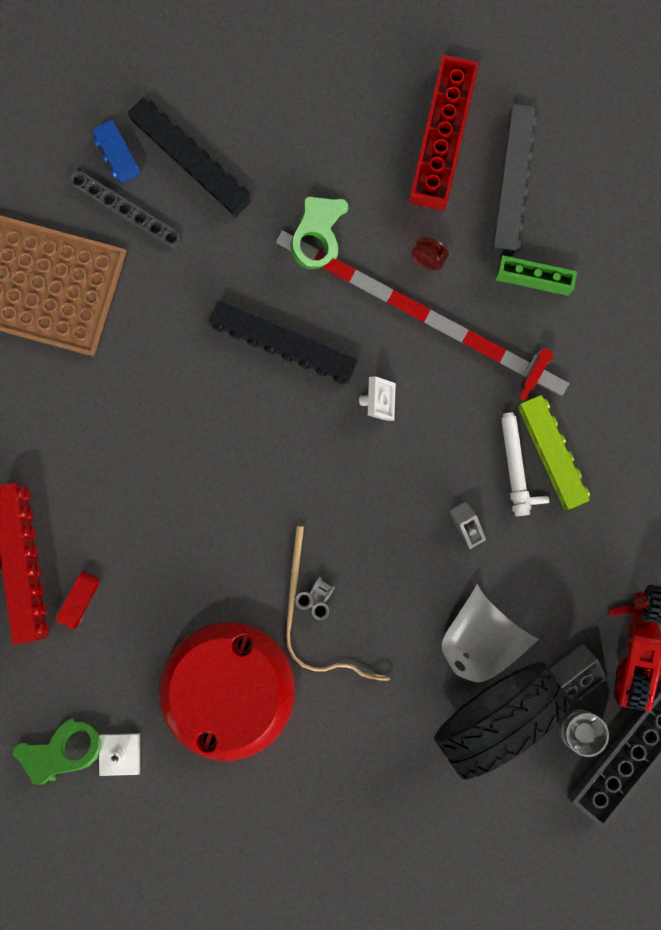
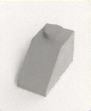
(467, 525)

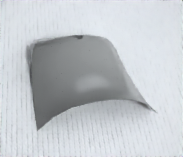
(487, 638)

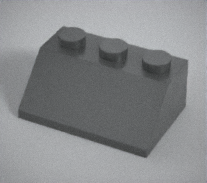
(578, 673)

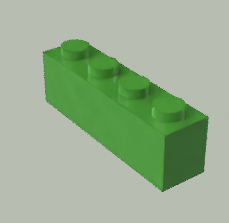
(536, 275)

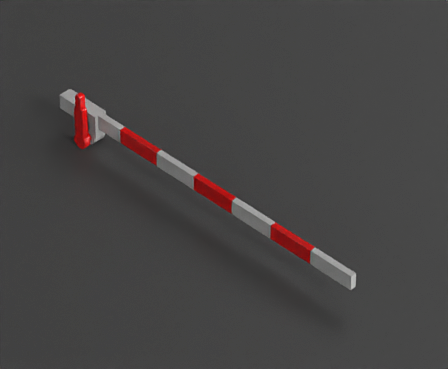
(531, 370)

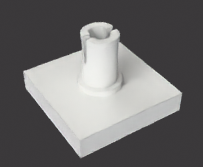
(380, 399)
(119, 754)

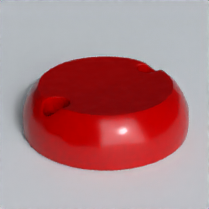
(227, 691)

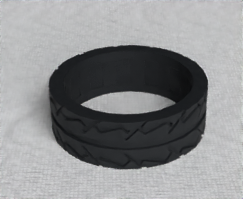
(503, 721)

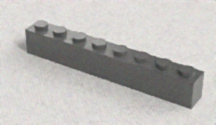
(513, 180)

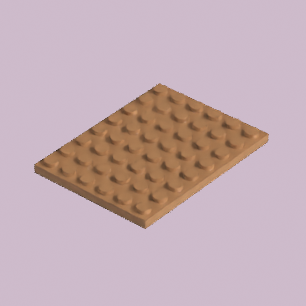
(55, 285)

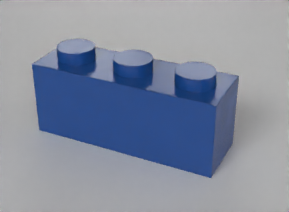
(115, 151)

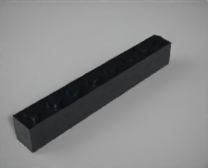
(189, 156)
(283, 342)

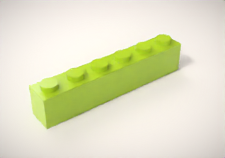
(553, 453)

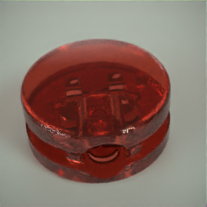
(430, 253)

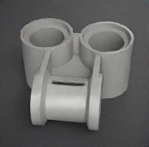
(317, 598)

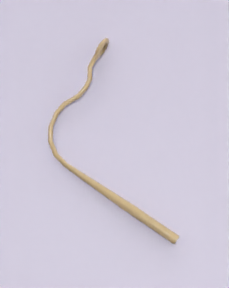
(293, 586)

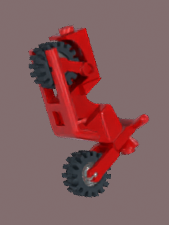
(634, 684)

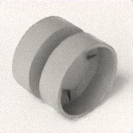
(583, 732)

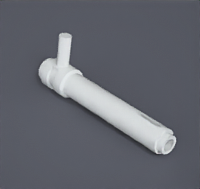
(520, 496)

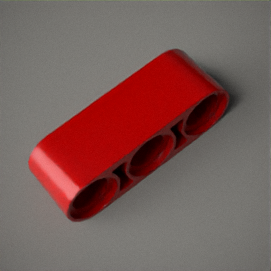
(78, 600)

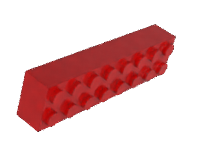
(443, 133)
(20, 566)

